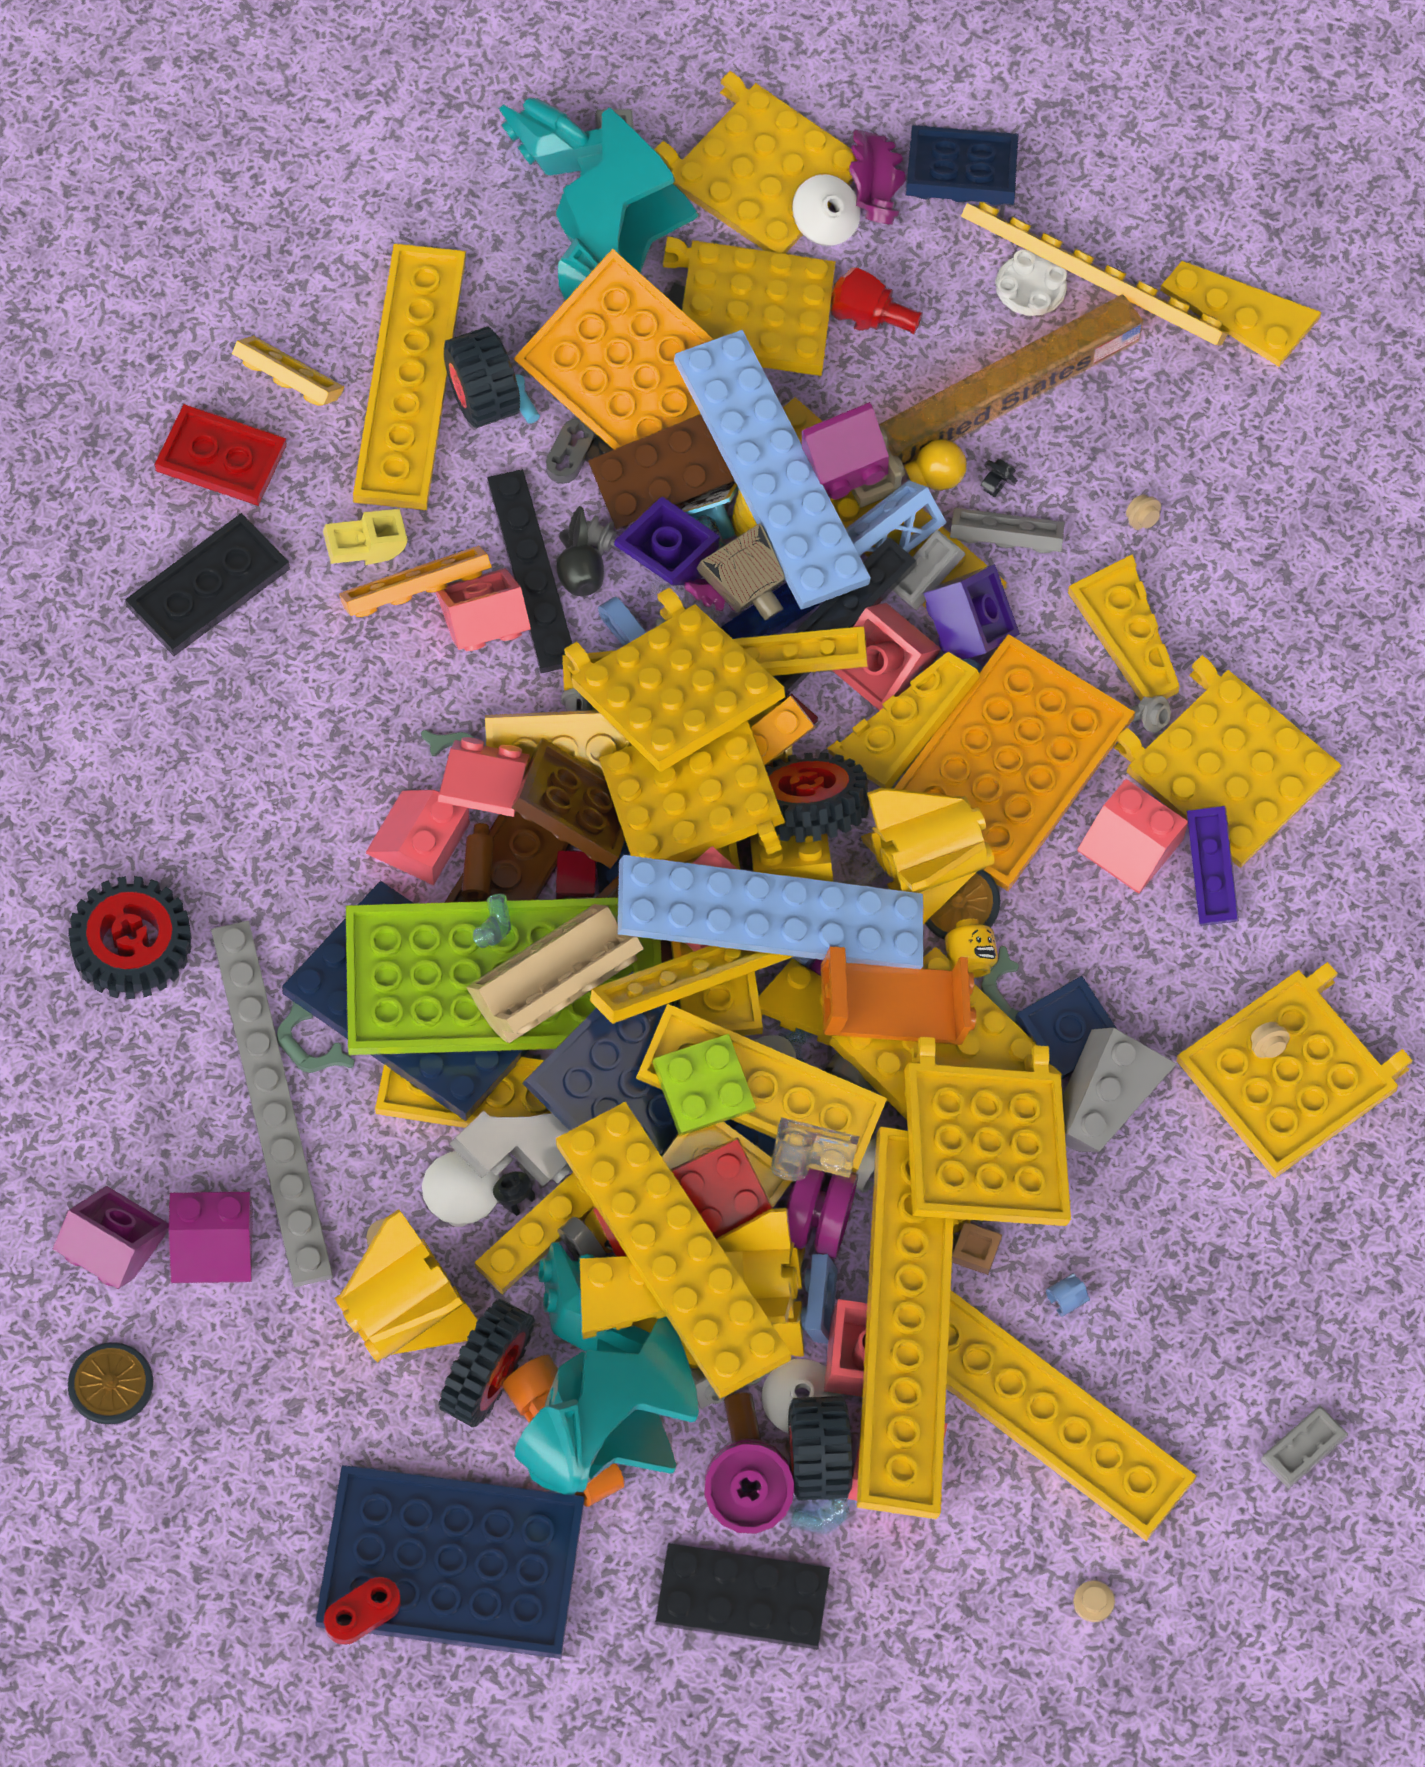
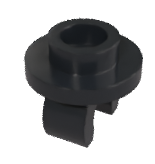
(999, 474)
(513, 1189)

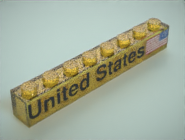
(1015, 379)

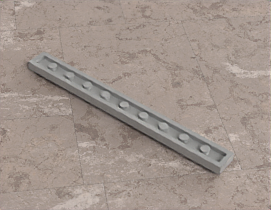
(271, 1104)

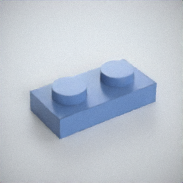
(821, 1289)

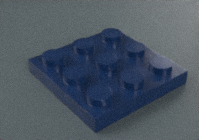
(962, 165)

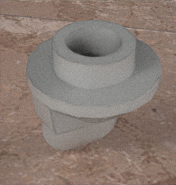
(1154, 713)

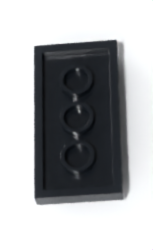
(207, 584)
(742, 1596)

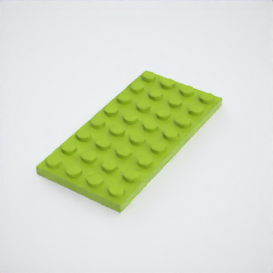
(414, 966)

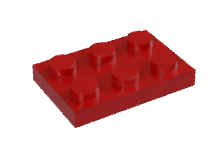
(220, 454)

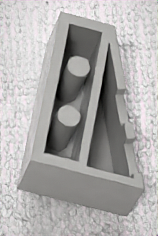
(1108, 1087)

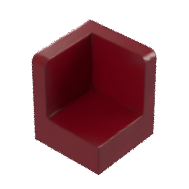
(575, 875)

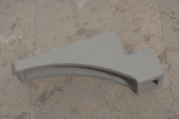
(529, 1139)

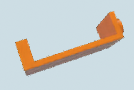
(896, 1000)

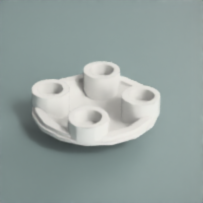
(1031, 284)
(457, 1191)

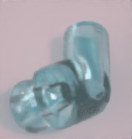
(497, 925)

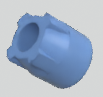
(1069, 1294)

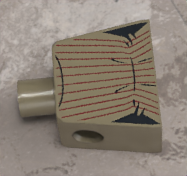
(746, 573)

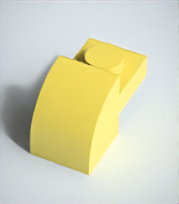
(372, 539)

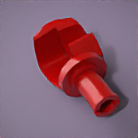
(870, 303)

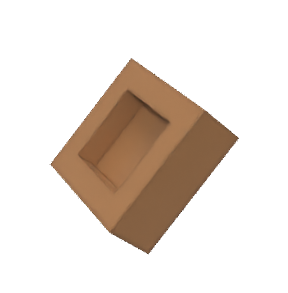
(976, 1248)

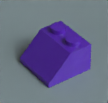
(668, 542)
(971, 613)

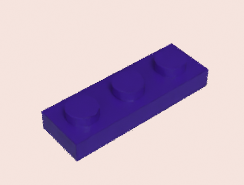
(1212, 866)

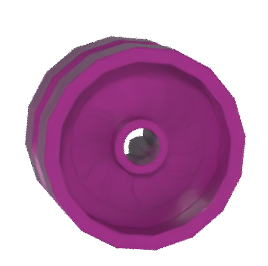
(824, 1210)
(752, 1510)

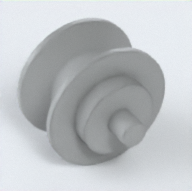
(601, 536)

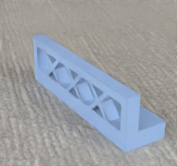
(893, 511)

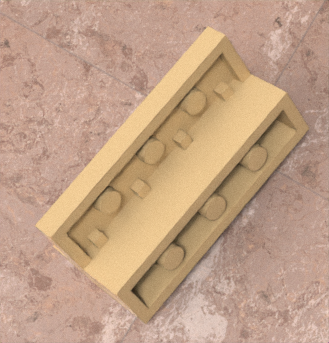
(553, 972)

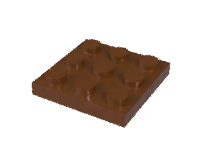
(570, 803)

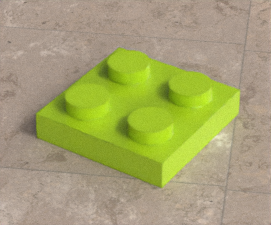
(704, 1084)

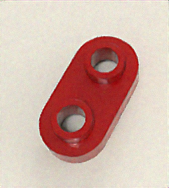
(364, 1611)

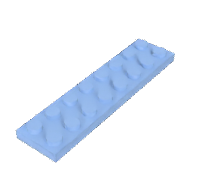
(771, 469)
(768, 912)

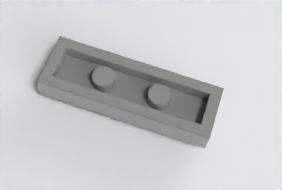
(1007, 530)

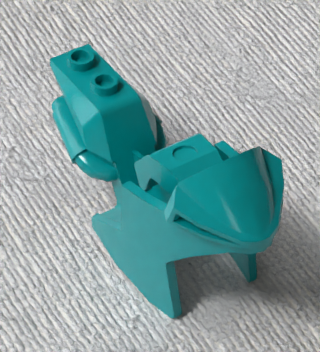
(615, 172)
(605, 1399)

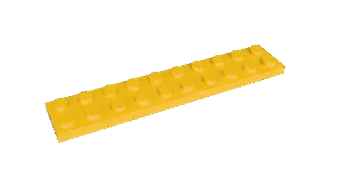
(904, 1344)

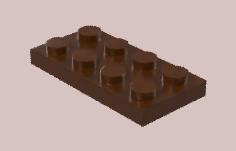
(669, 464)

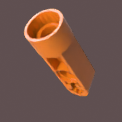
(528, 1392)

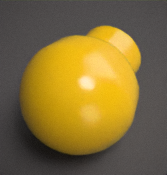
(938, 465)

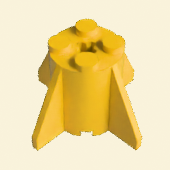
(927, 843)
(772, 1271)
(403, 1295)

